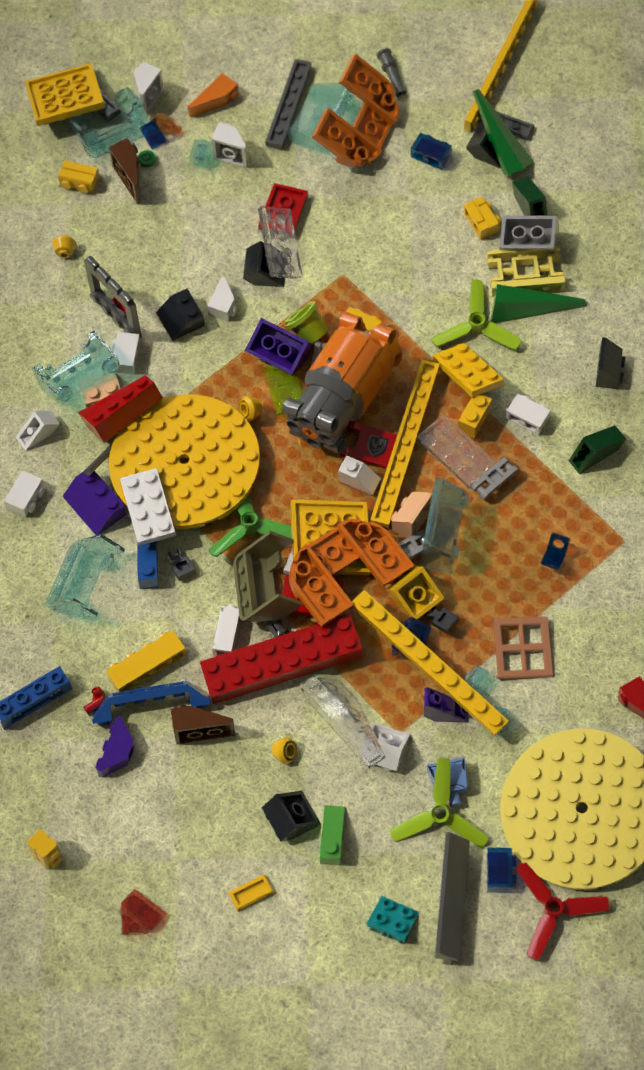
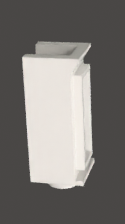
(226, 630)

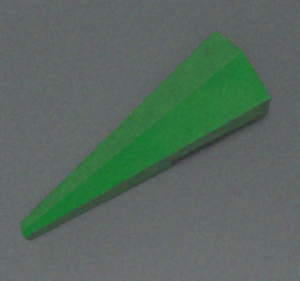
(508, 149)
(518, 303)

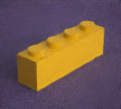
(146, 662)

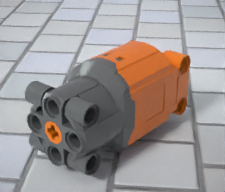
(342, 382)

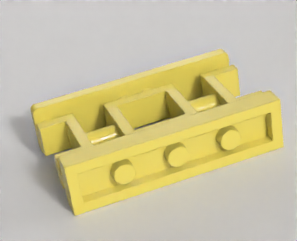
(553, 283)

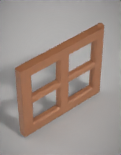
(501, 648)

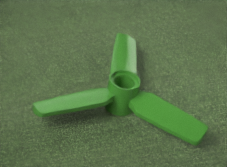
(237, 533)

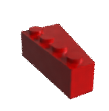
(120, 408)

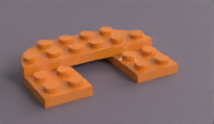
(363, 140)
(336, 550)

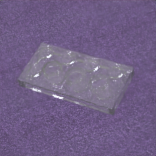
(280, 242)
(456, 450)

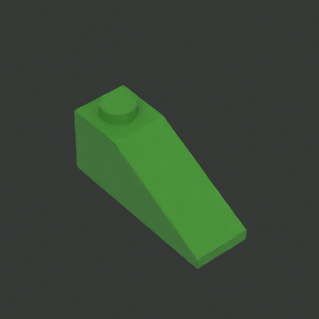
(332, 835)

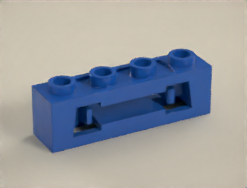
(33, 696)

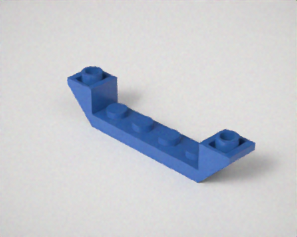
(104, 713)

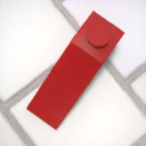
(633, 696)

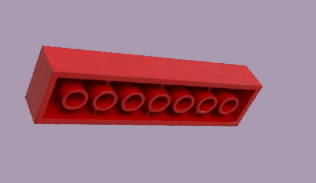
(281, 659)

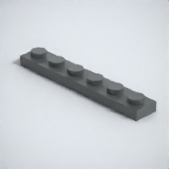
(288, 104)

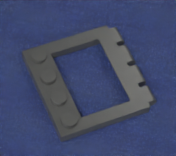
(95, 274)

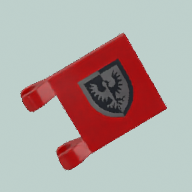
(373, 445)

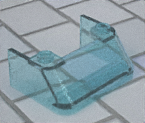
(443, 526)
(79, 575)

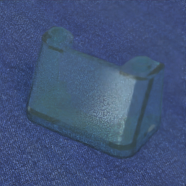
(318, 100)
(98, 135)
(79, 372)

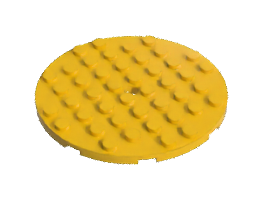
(219, 450)

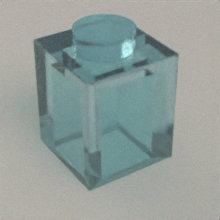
(201, 153)

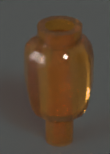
(165, 123)

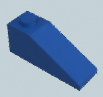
(147, 565)

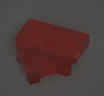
(139, 914)

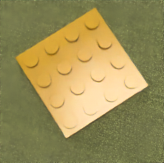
(64, 94)
(315, 518)

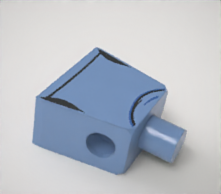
(458, 780)

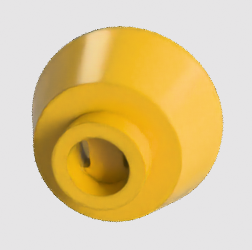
(64, 246)
(250, 408)
(284, 750)

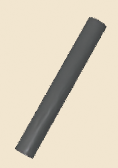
(98, 461)

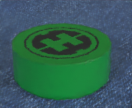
(147, 158)

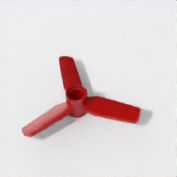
(569, 907)

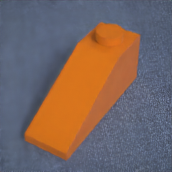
(217, 94)

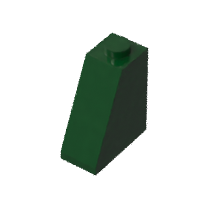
(529, 198)
(596, 448)

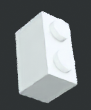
(127, 348)
(528, 414)
(24, 494)

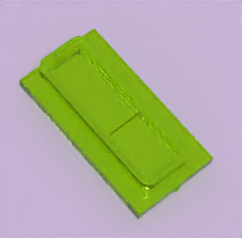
(281, 386)

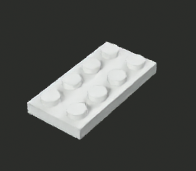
(147, 506)

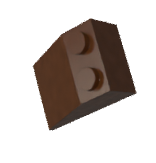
(125, 163)
(196, 724)

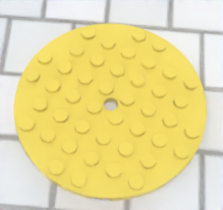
(542, 815)

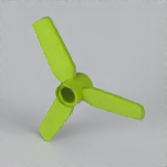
(488, 329)
(426, 818)

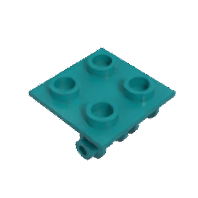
(392, 919)

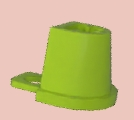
(307, 323)

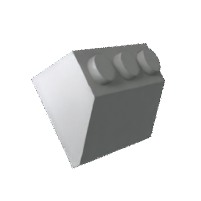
(529, 233)

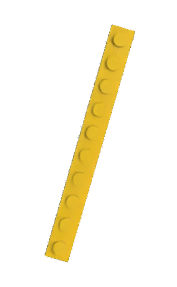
(499, 65)
(405, 443)
(429, 663)

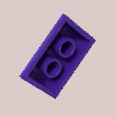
(279, 347)
(94, 502)

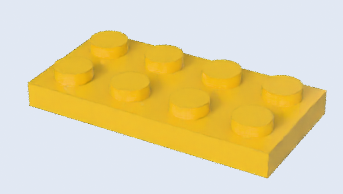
(468, 370)

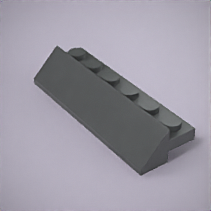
(452, 898)

